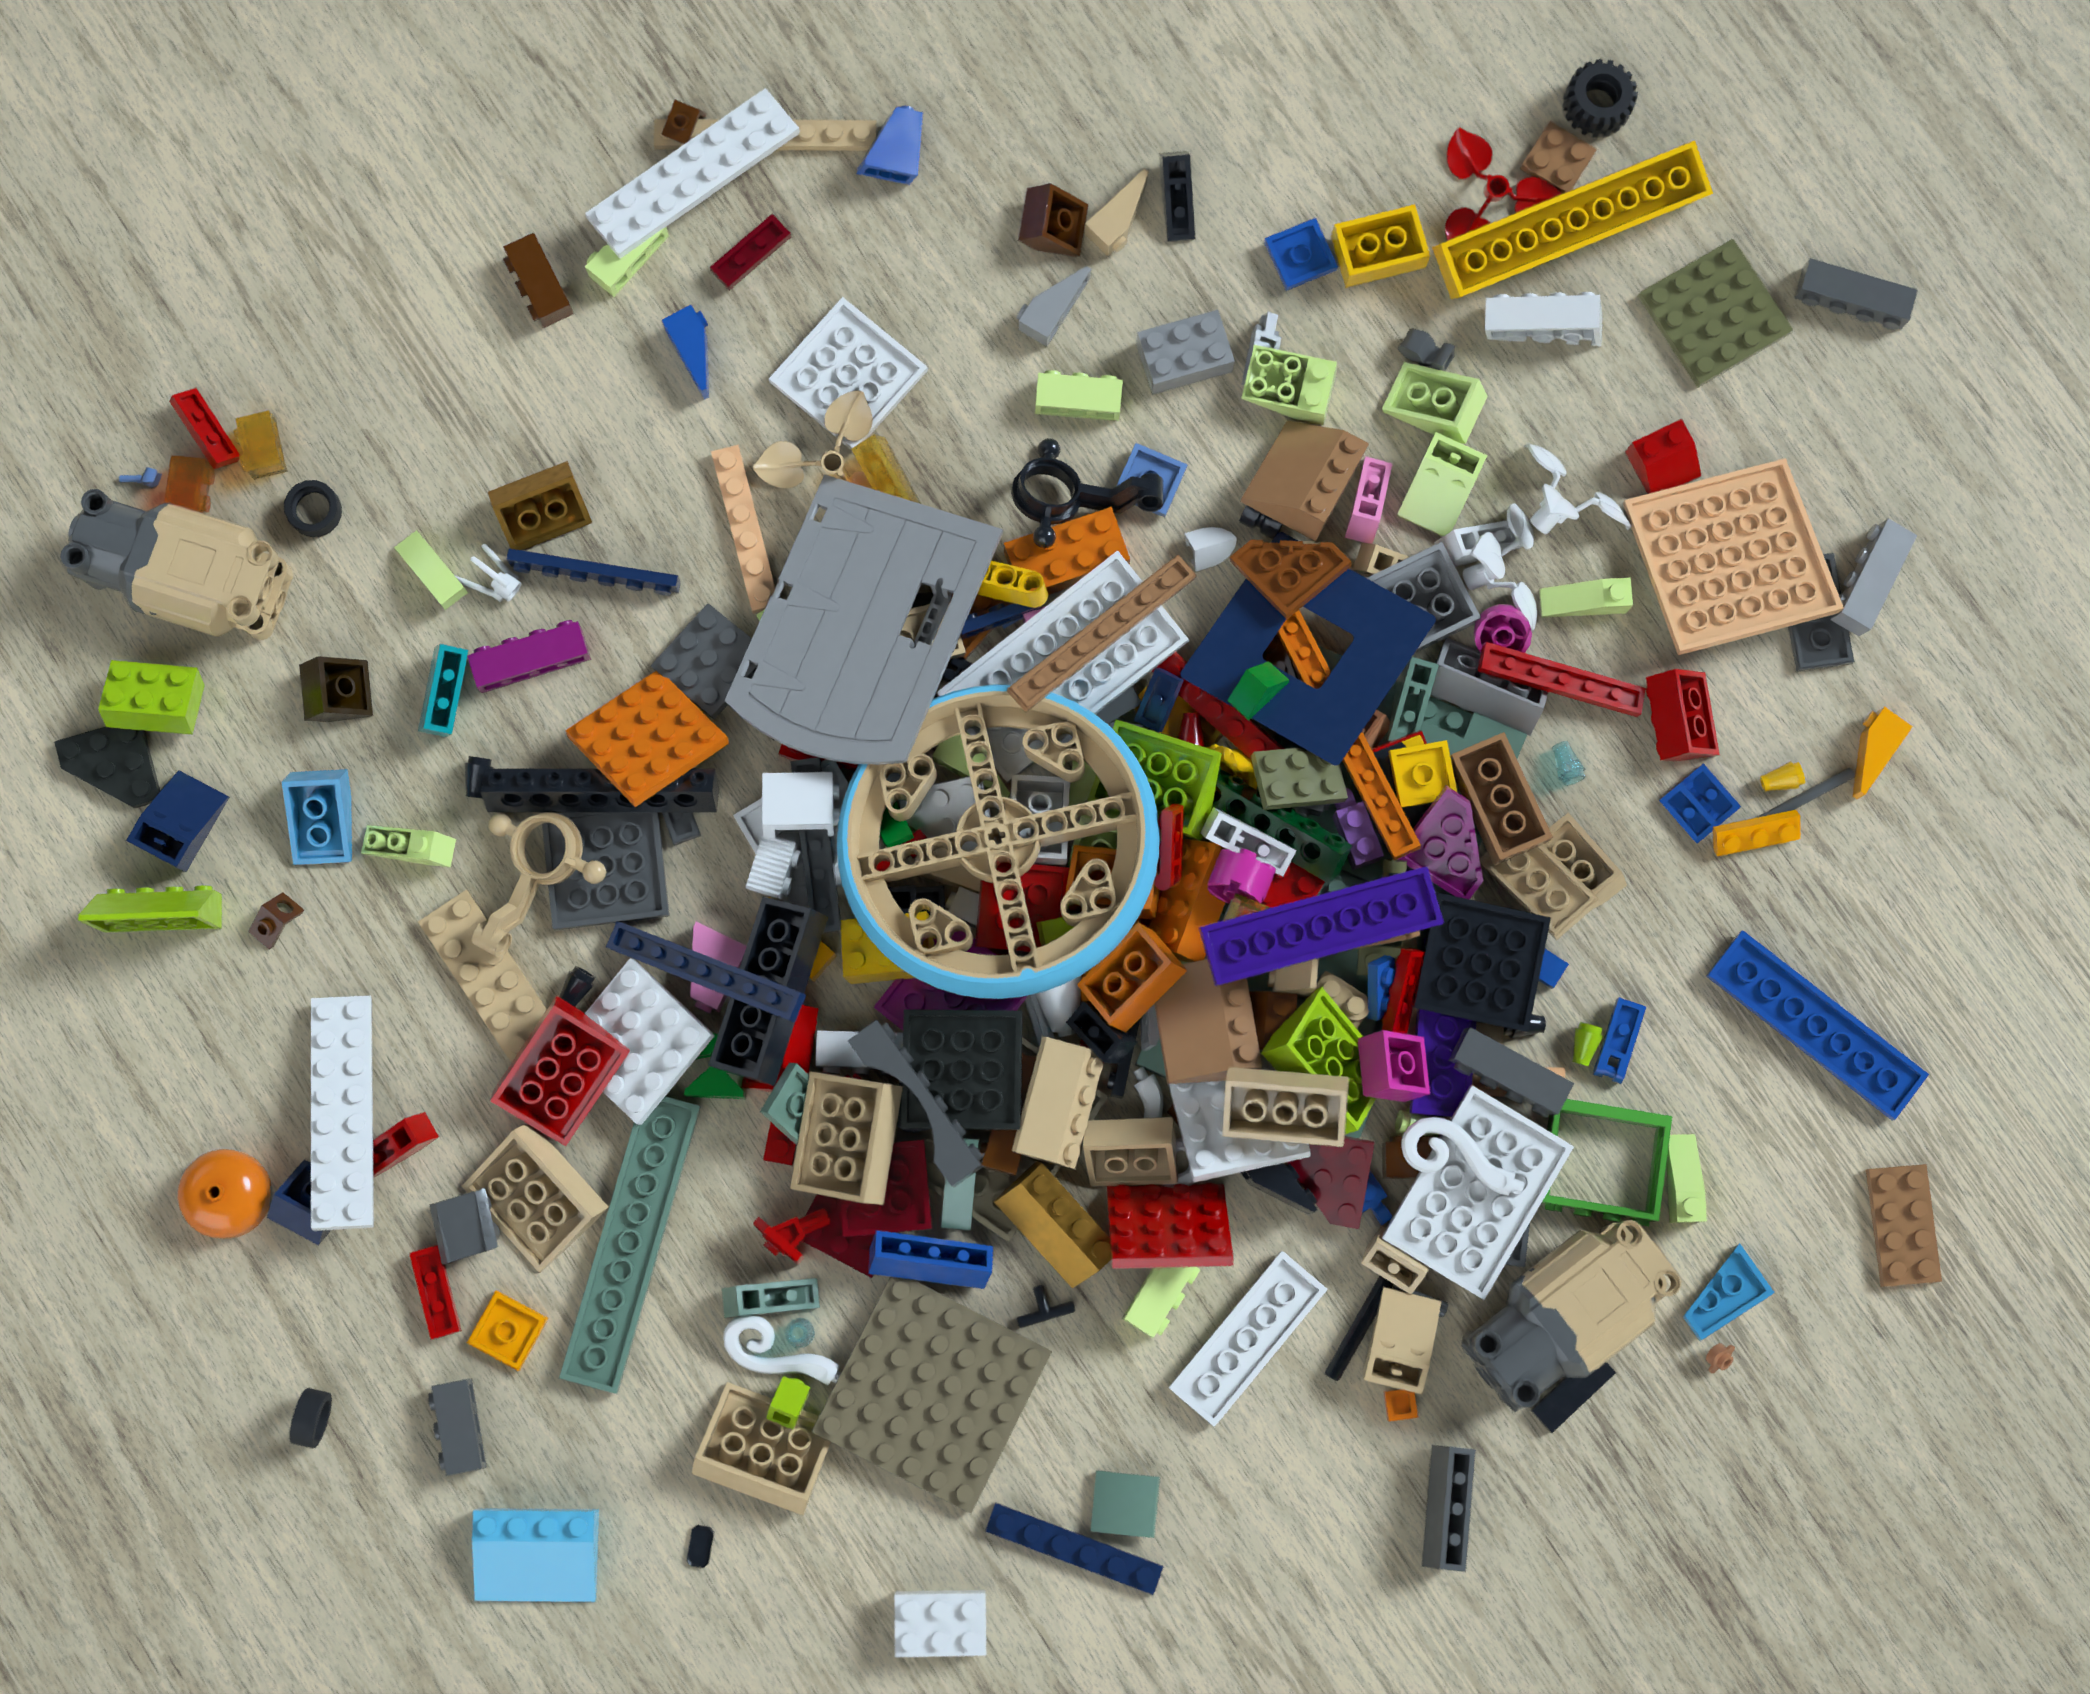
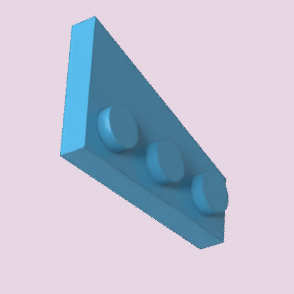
(1728, 1295)

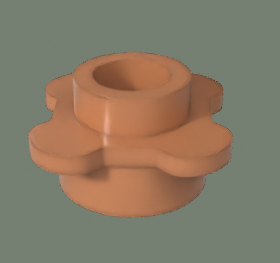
(1720, 1357)

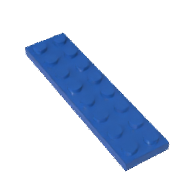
(1817, 1025)

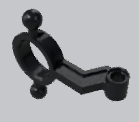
(1143, 491)

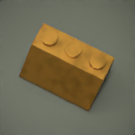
(539, 507)

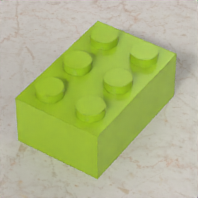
(151, 697)

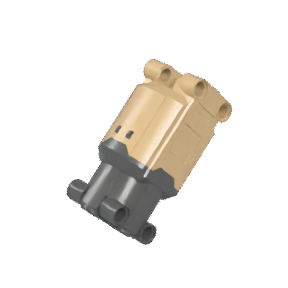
(178, 565)
(1572, 1312)

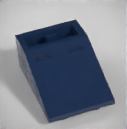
(178, 820)

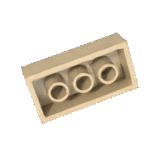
(1285, 1106)

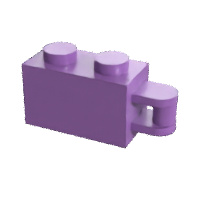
(1356, 828)

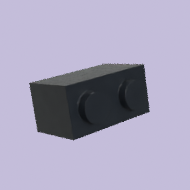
(1103, 1039)

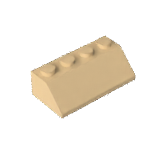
(1058, 1103)

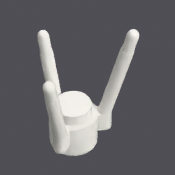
(504, 585)

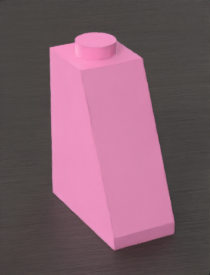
(718, 947)

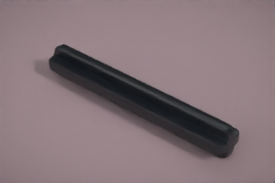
(1357, 1331)

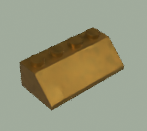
(1055, 1224)

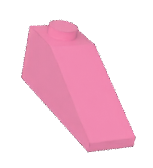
(1368, 500)

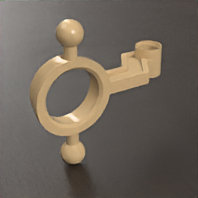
(494, 934)

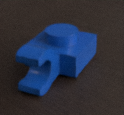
(1373, 1198)

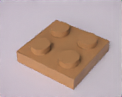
(1558, 158)

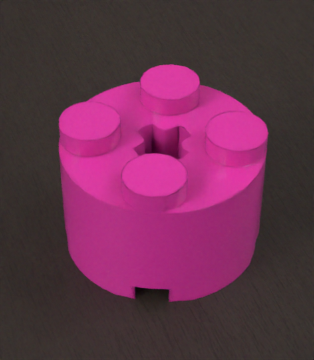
(1241, 875)

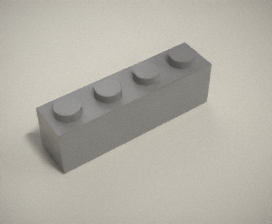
(1873, 576)

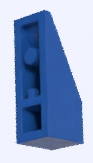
(689, 338)

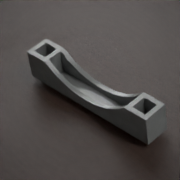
(951, 1153)

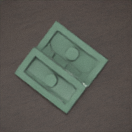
(1125, 1504)

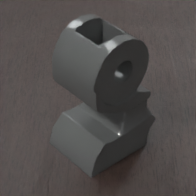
(1422, 349)

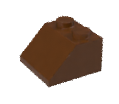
(1053, 220)
(1270, 1012)

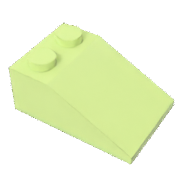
(1436, 401)

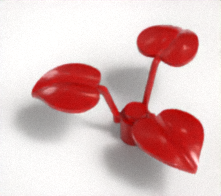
(1468, 156)

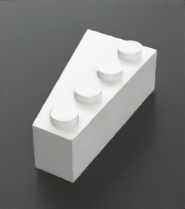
(1545, 318)

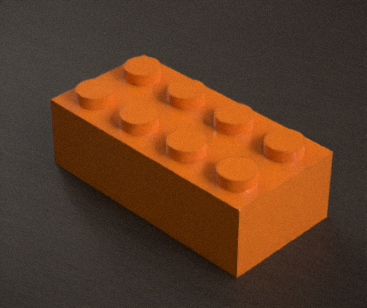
(1076, 551)
(1189, 903)

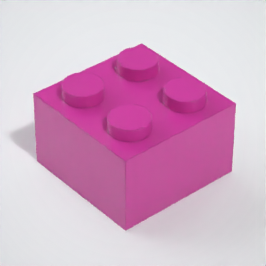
(1393, 1066)

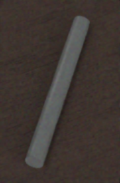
(1813, 792)

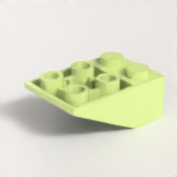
(1290, 383)
(1441, 485)

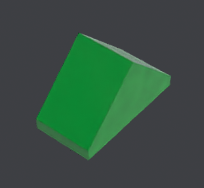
(1257, 688)
(714, 1084)

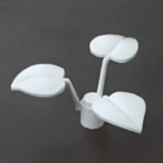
(1557, 509)
(1490, 555)

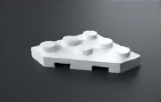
(944, 807)

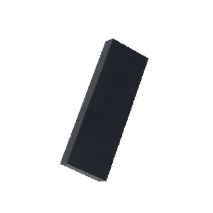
(1569, 1397)

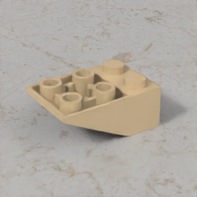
(1402, 1340)

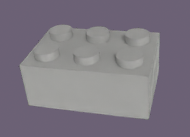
(1185, 352)

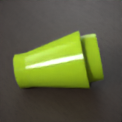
(1586, 1042)

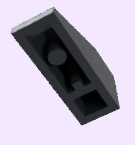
(1177, 195)

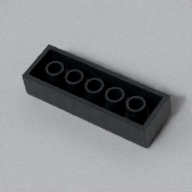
(784, 952)

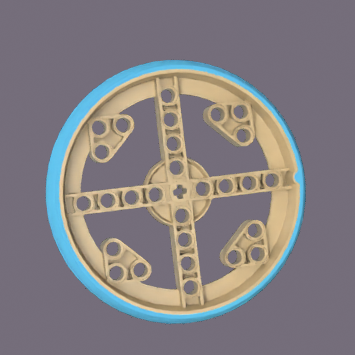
(1095, 929)

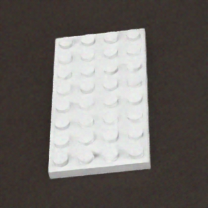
(1053, 626)

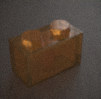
(189, 483)

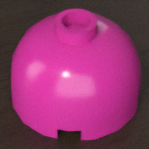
(1504, 627)

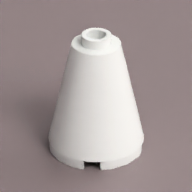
(1060, 1004)

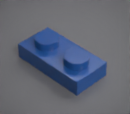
(1380, 978)

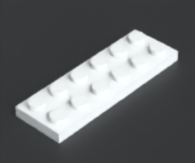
(1247, 1338)

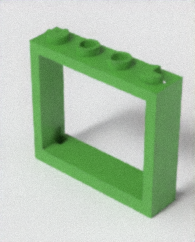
(1658, 1164)

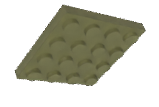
(1715, 313)

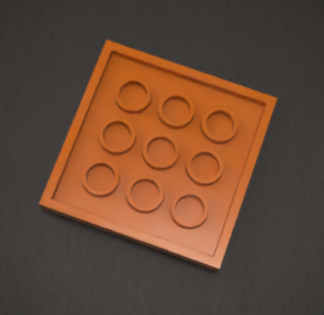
(647, 737)

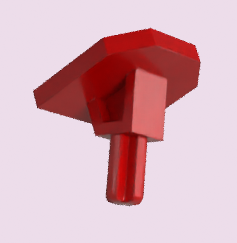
(788, 1235)

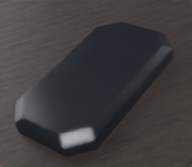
(700, 1546)

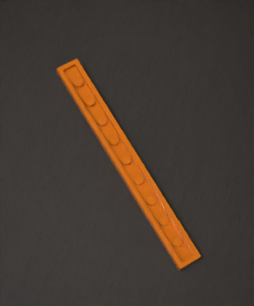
(1360, 758)

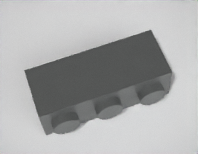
(457, 1427)

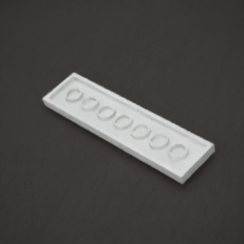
(692, 173)
(341, 1113)

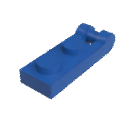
(1619, 1039)

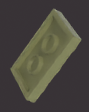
(1296, 779)

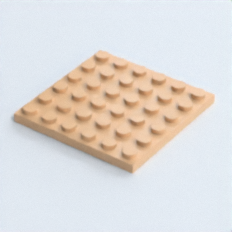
(1732, 556)

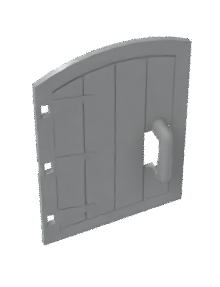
(832, 654)

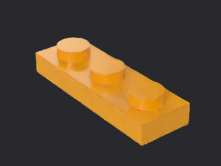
(1756, 833)

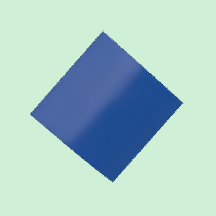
(1700, 803)

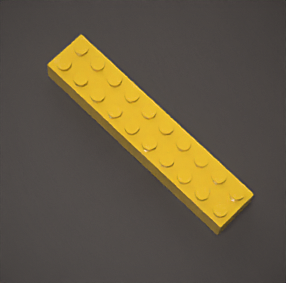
(1572, 220)

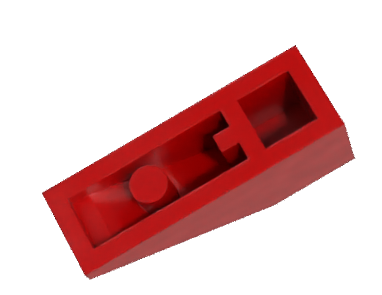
(402, 1141)

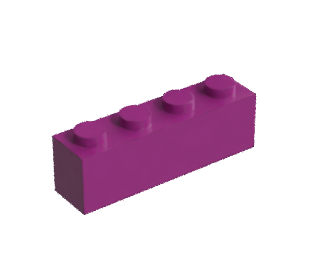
(528, 656)

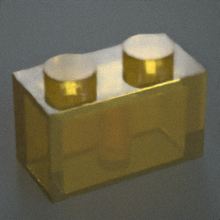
(260, 445)

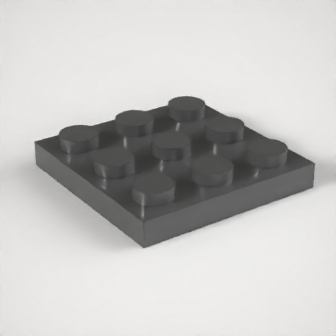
(706, 659)

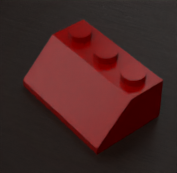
(1682, 715)
(798, 1049)

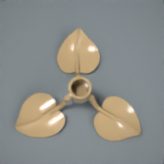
(845, 416)

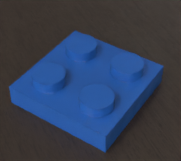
(1300, 254)

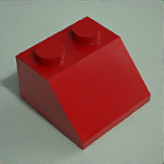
(1665, 458)

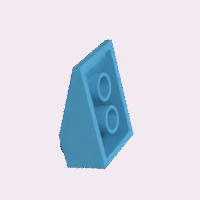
(319, 816)

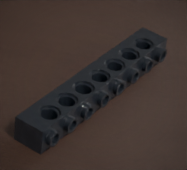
(591, 792)

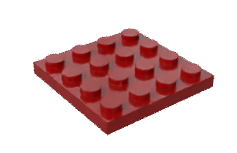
(1169, 1226)

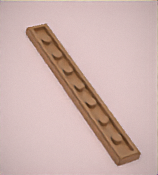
(1101, 633)

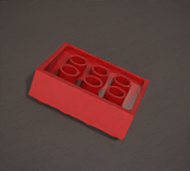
(559, 1072)

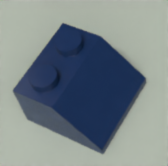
(292, 1205)

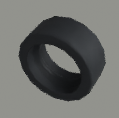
(303, 489)
(310, 1418)

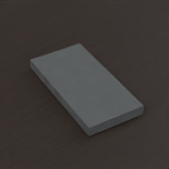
(1821, 641)

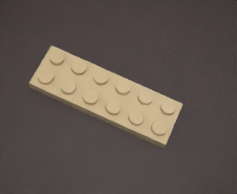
(490, 982)

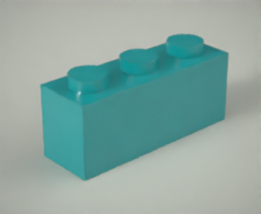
(443, 690)

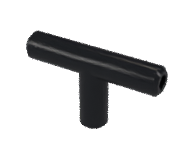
(1045, 1311)

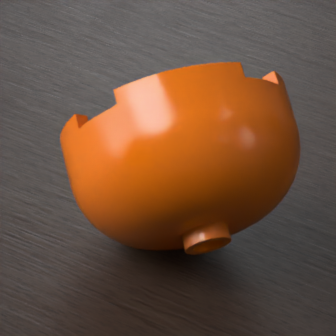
(242, 1195)

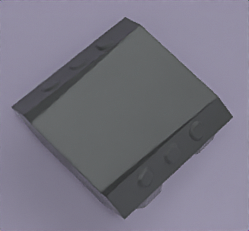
(464, 1226)

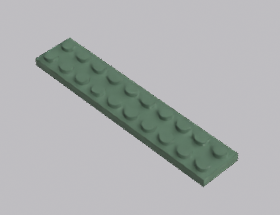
(629, 1246)

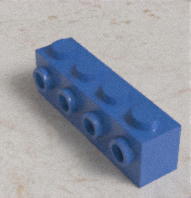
(930, 1259)

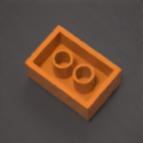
(1132, 977)

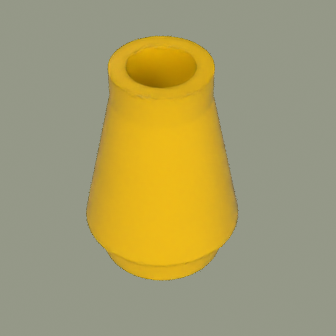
(1783, 778)

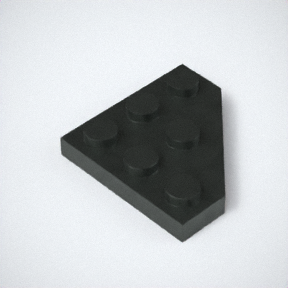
(112, 761)

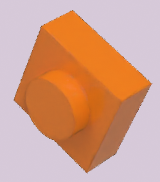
(1400, 1405)

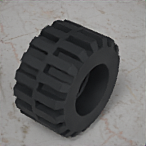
(1607, 79)

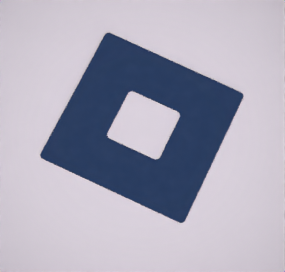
(1326, 718)

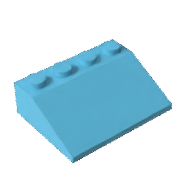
(535, 1554)

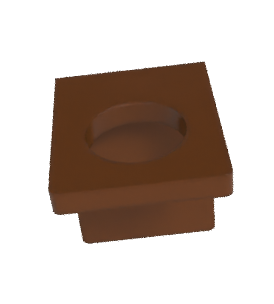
(681, 122)
(271, 921)

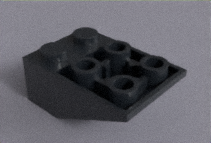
(1282, 1184)

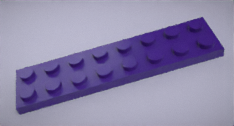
(1321, 926)

